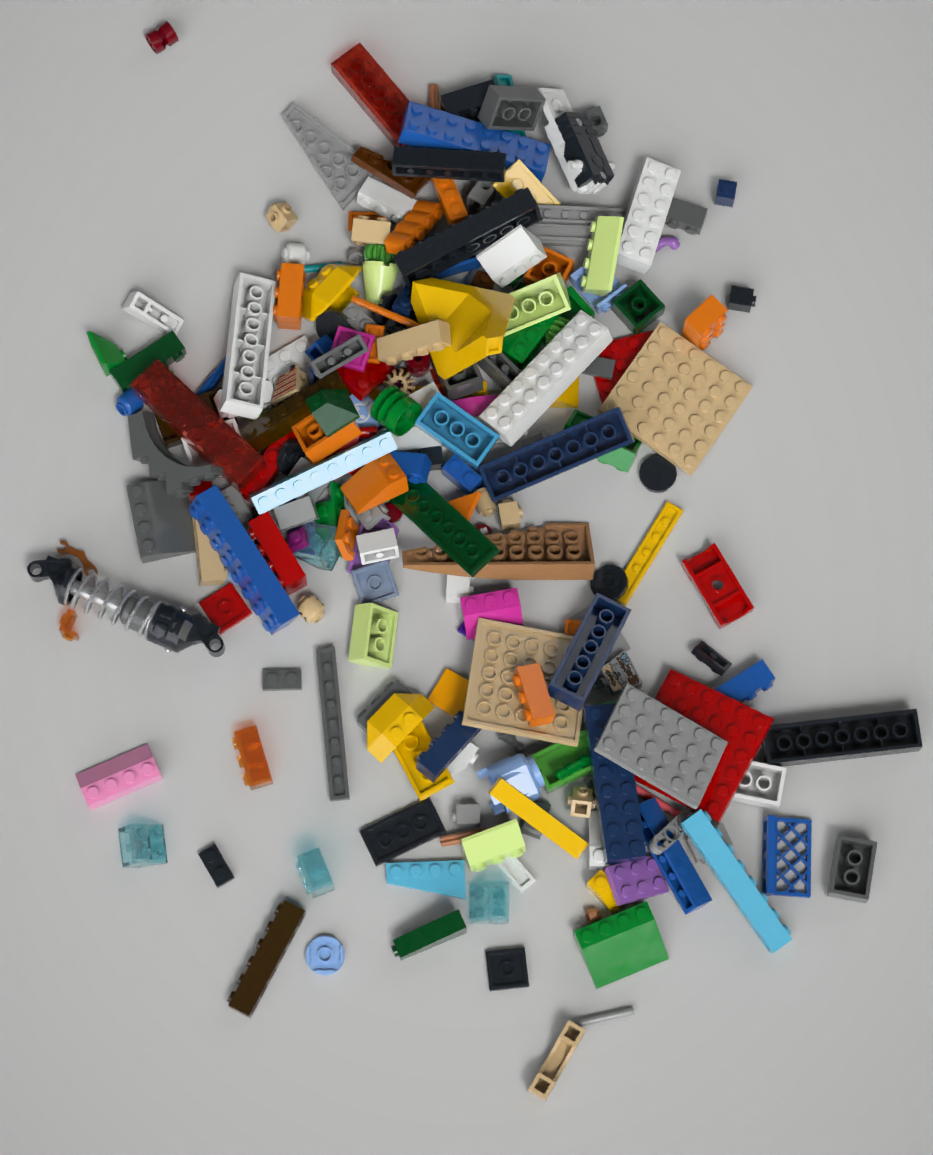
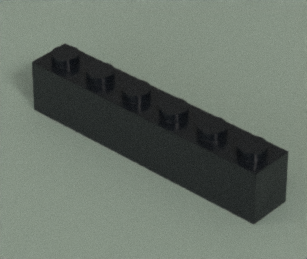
(449, 164)

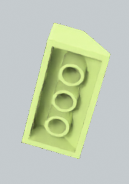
(602, 255)
(538, 302)

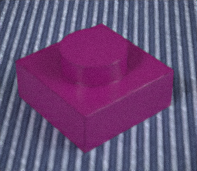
(298, 539)

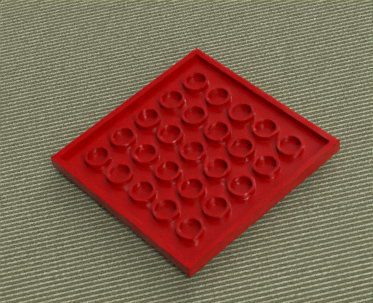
(728, 719)

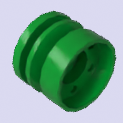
(395, 410)

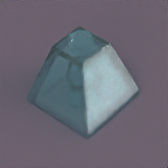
(322, 547)

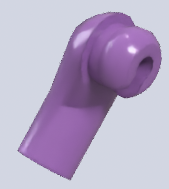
(670, 241)

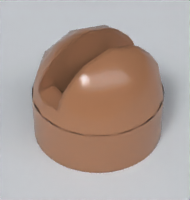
(591, 915)

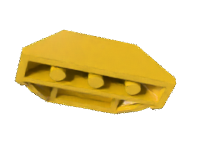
(327, 288)
(395, 722)

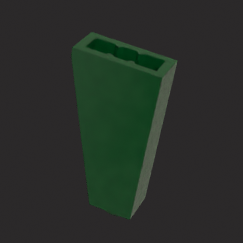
(429, 935)

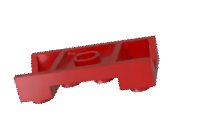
(727, 603)

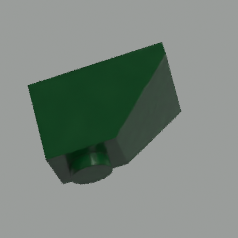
(332, 409)

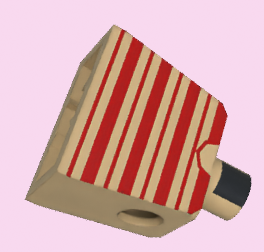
(289, 385)

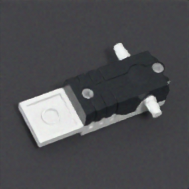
(575, 144)

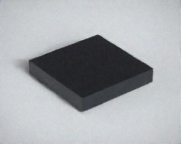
(507, 969)

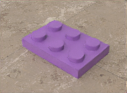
(636, 880)

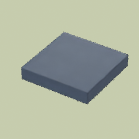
(375, 582)

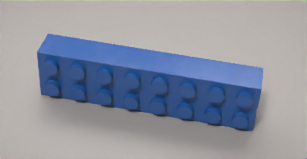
(439, 129)
(243, 560)

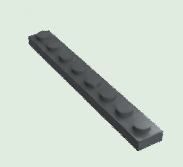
(332, 724)

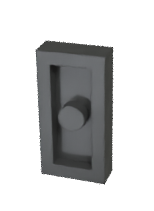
(282, 680)

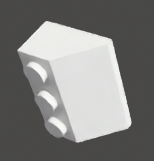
(512, 255)

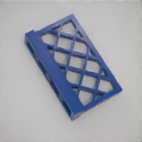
(770, 853)

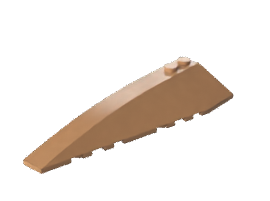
(539, 553)

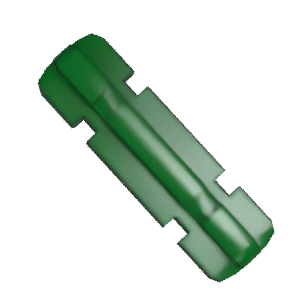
(572, 767)

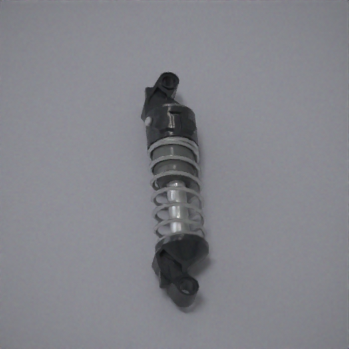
(158, 622)

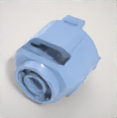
(517, 771)

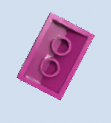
(496, 606)

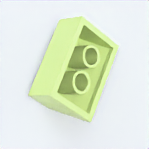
(373, 635)
(493, 845)

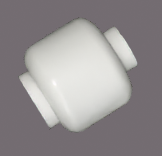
(295, 253)

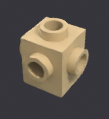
(281, 217)
(581, 802)

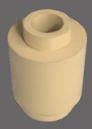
(485, 504)

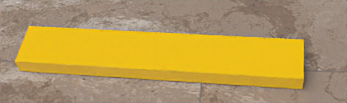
(650, 548)
(538, 817)

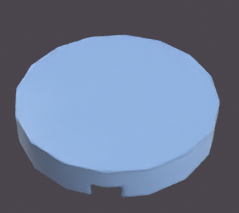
(325, 955)

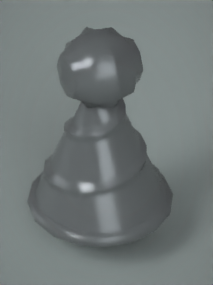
(511, 739)

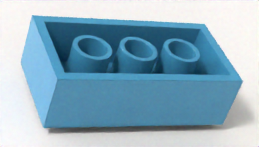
(456, 430)

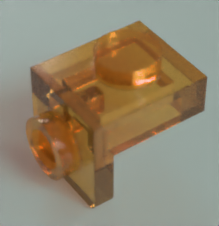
(67, 621)

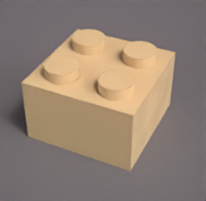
(370, 231)

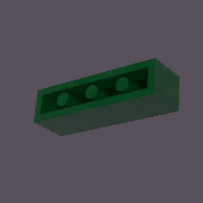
(166, 349)

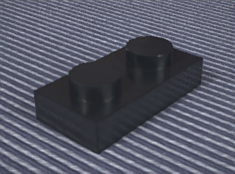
(711, 658)
(216, 866)

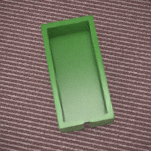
(556, 757)

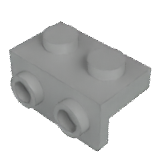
(237, 504)
(372, 516)

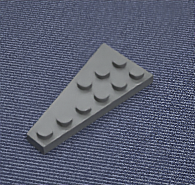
(328, 155)

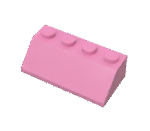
(118, 777)

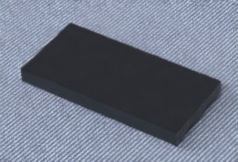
(403, 832)

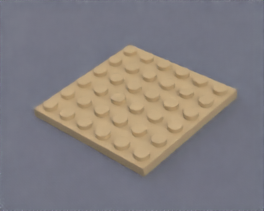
(677, 398)
(493, 698)

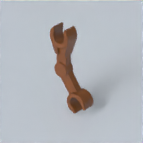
(87, 565)

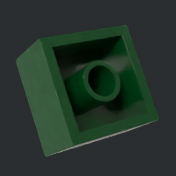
(638, 307)

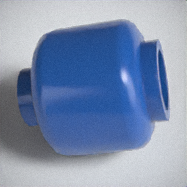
(128, 403)

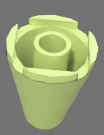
(378, 279)

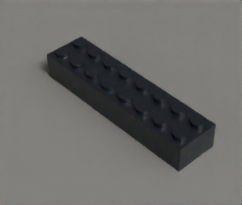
(467, 237)
(842, 738)

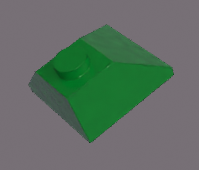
(106, 352)

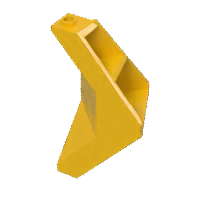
(475, 319)

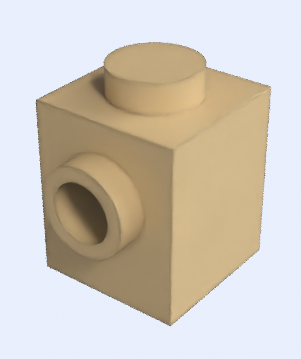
(509, 515)

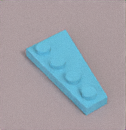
(430, 876)

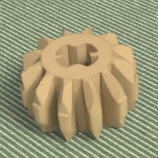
(396, 378)

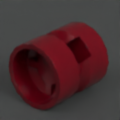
(161, 37)
(418, 366)

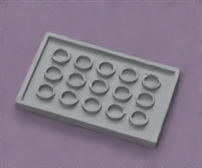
(660, 746)

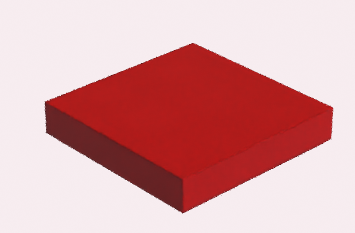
(225, 608)

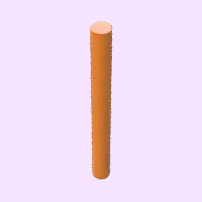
(384, 312)

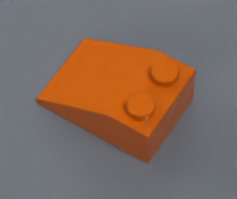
(375, 484)

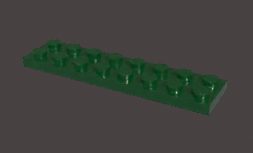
(446, 527)

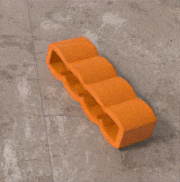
(414, 226)

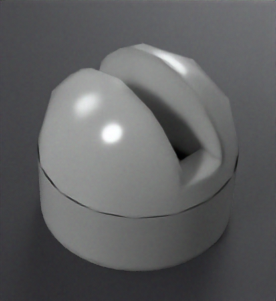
(354, 260)

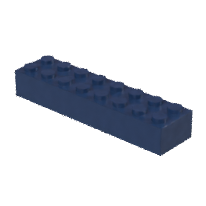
(556, 454)
(614, 796)

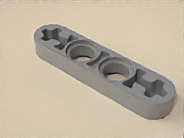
(673, 827)

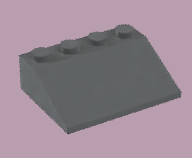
(160, 521)

